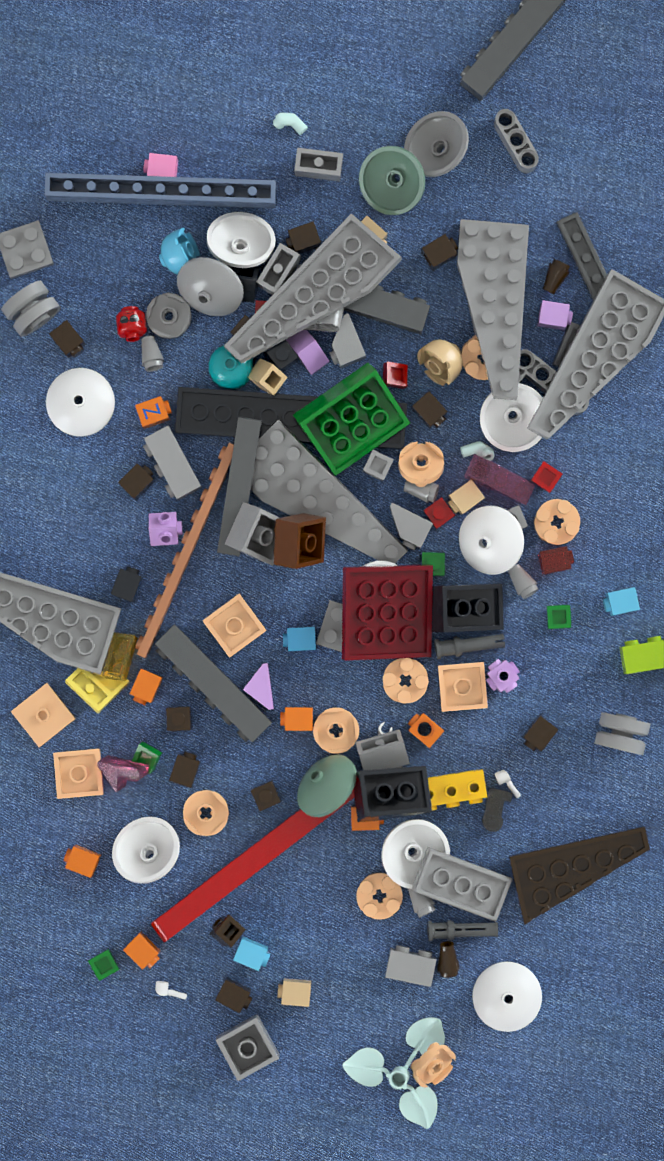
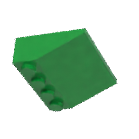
(351, 418)

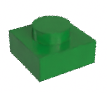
(436, 560)
(558, 616)
(147, 755)
(104, 964)

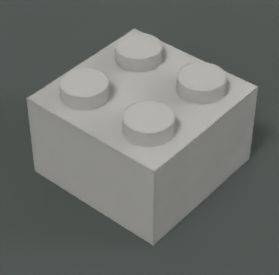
(254, 533)
(247, 1047)

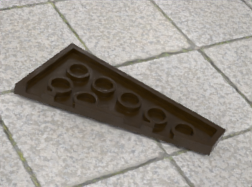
(563, 870)

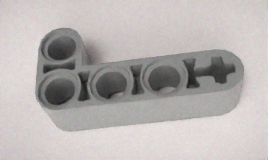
(536, 364)

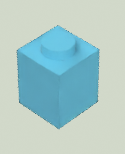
(621, 601)
(251, 954)

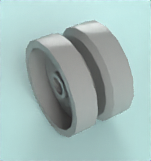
(30, 308)
(622, 733)

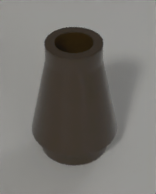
(555, 275)
(448, 962)

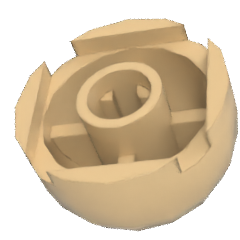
(441, 360)

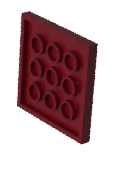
(387, 612)

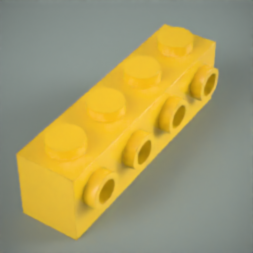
(457, 787)

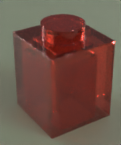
(555, 560)

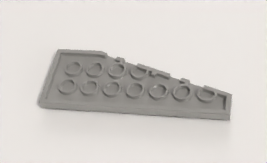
(334, 276)
(493, 278)
(610, 336)
(299, 483)
(58, 622)

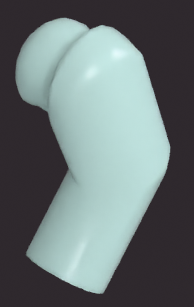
(289, 119)
(478, 448)

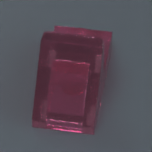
(120, 770)

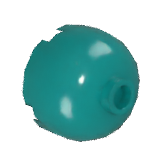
(227, 370)

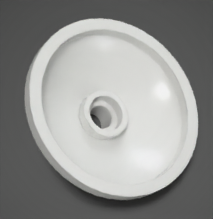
(240, 239)
(81, 418)
(507, 432)
(502, 535)
(410, 834)
(140, 840)
(504, 980)

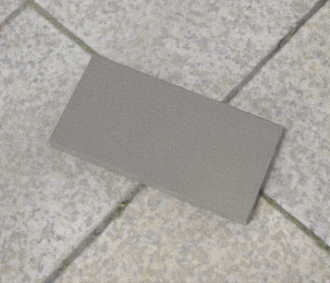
(461, 884)

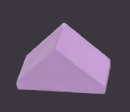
(308, 351)
(260, 687)

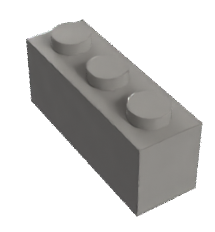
(171, 463)

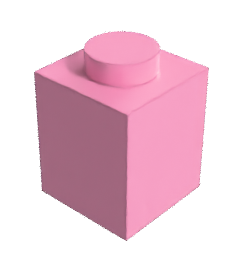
(161, 165)

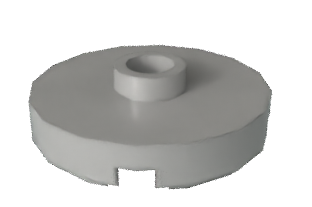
(160, 307)

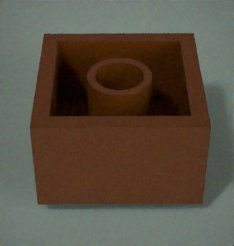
(299, 540)

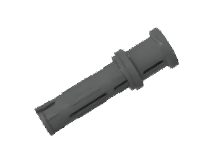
(458, 646)
(449, 928)

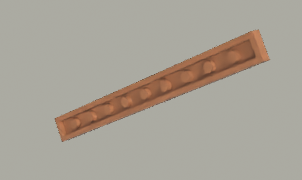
(182, 559)

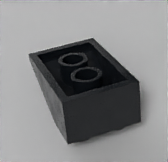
(467, 608)
(391, 793)

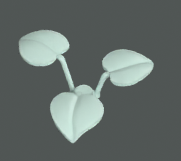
(366, 1068)

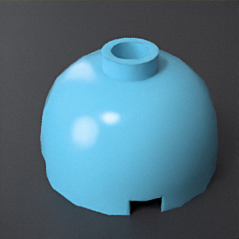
(177, 250)

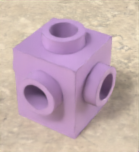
(164, 528)
(493, 676)

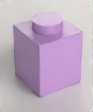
(554, 315)

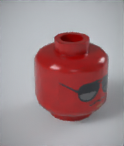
(131, 323)

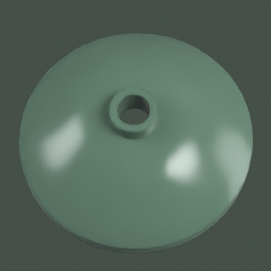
(379, 182)
(326, 785)

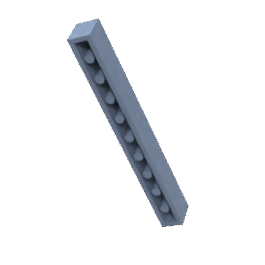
(160, 190)

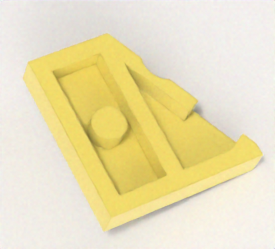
(95, 688)

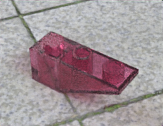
(499, 479)

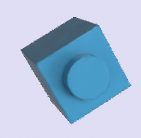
(300, 639)

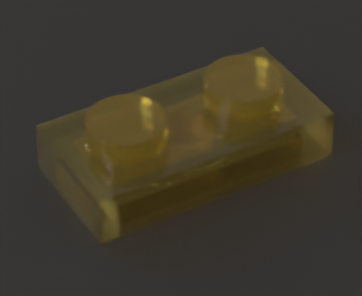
(119, 656)

